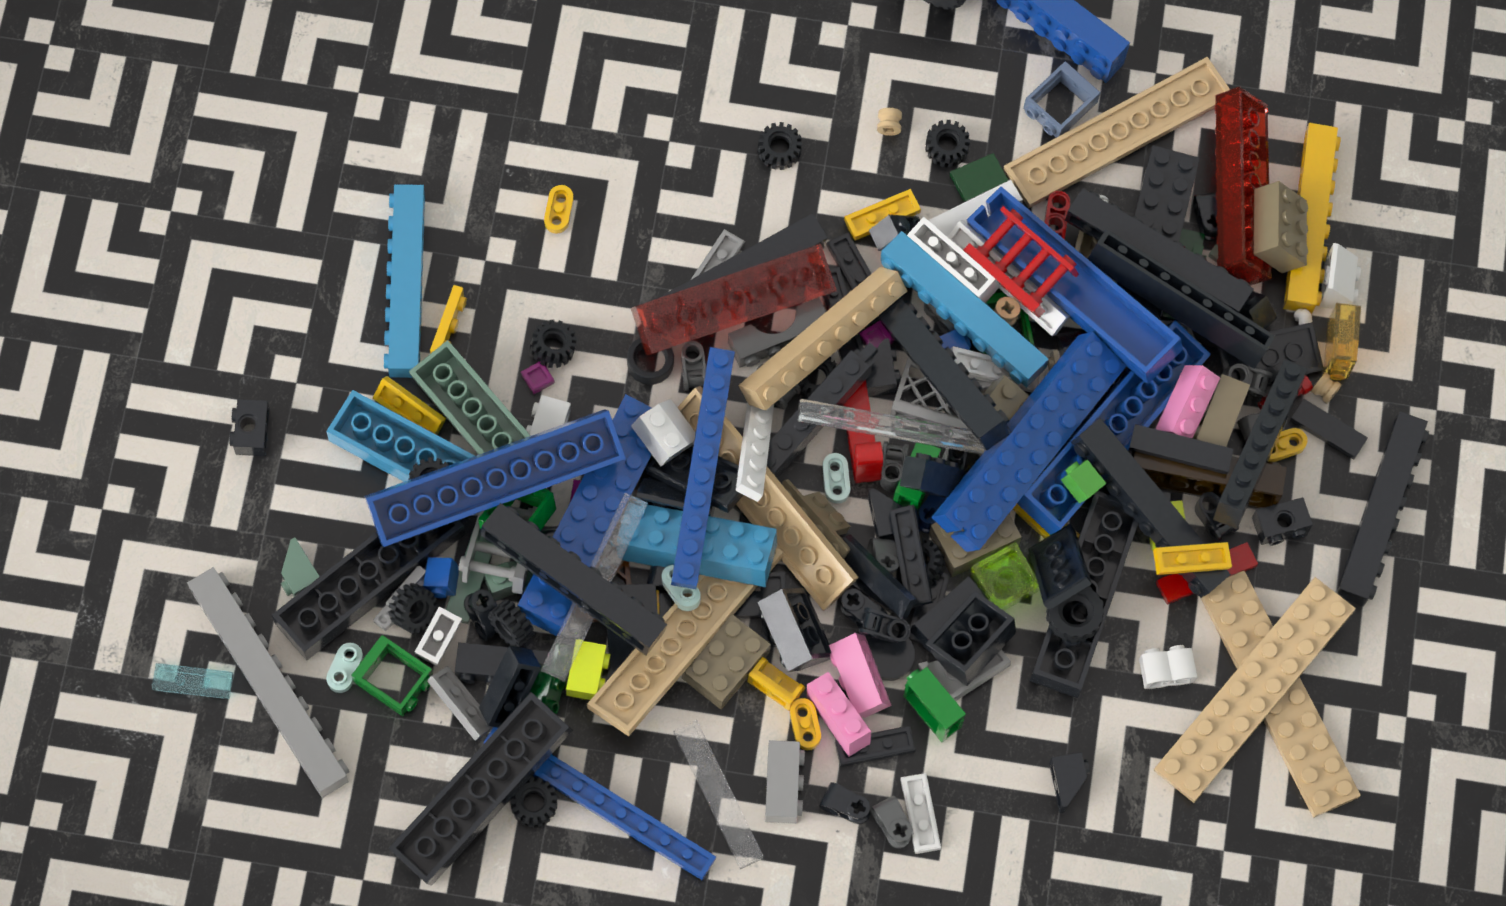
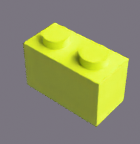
(586, 672)

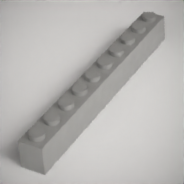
(268, 682)

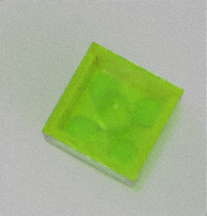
(1005, 577)

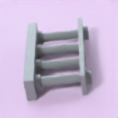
(515, 574)

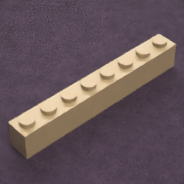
(822, 338)

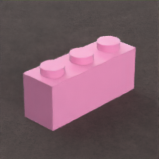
(1188, 401)
(859, 675)
(838, 714)

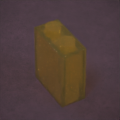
(1342, 341)

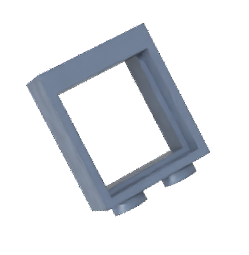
(1076, 84)

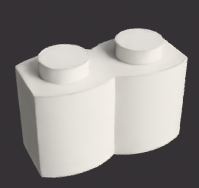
(1167, 667)

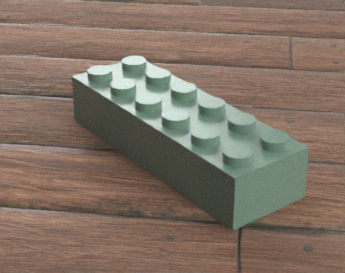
(466, 400)

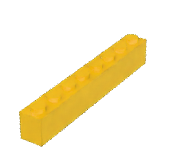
(1315, 187)

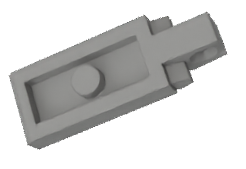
(383, 618)

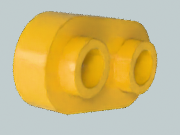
(557, 210)
(1284, 449)
(805, 725)

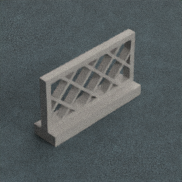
(914, 411)

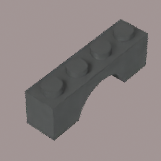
(752, 345)

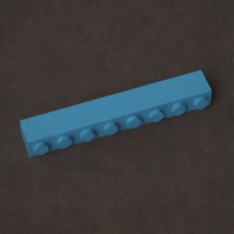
(406, 279)
(964, 310)

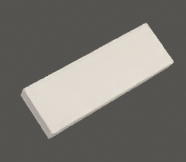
(920, 813)

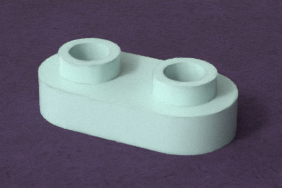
(836, 479)
(677, 593)
(345, 667)

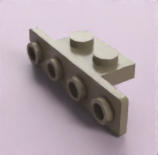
(823, 516)

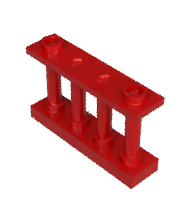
(1016, 284)

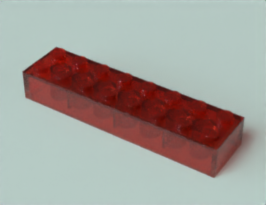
(1241, 168)
(733, 299)

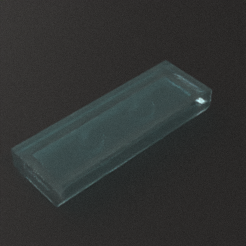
(192, 681)

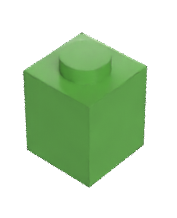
(1082, 480)

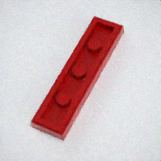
(1176, 587)

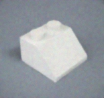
(1340, 277)
(664, 431)

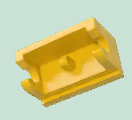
(775, 683)

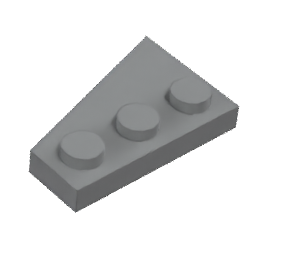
(957, 688)

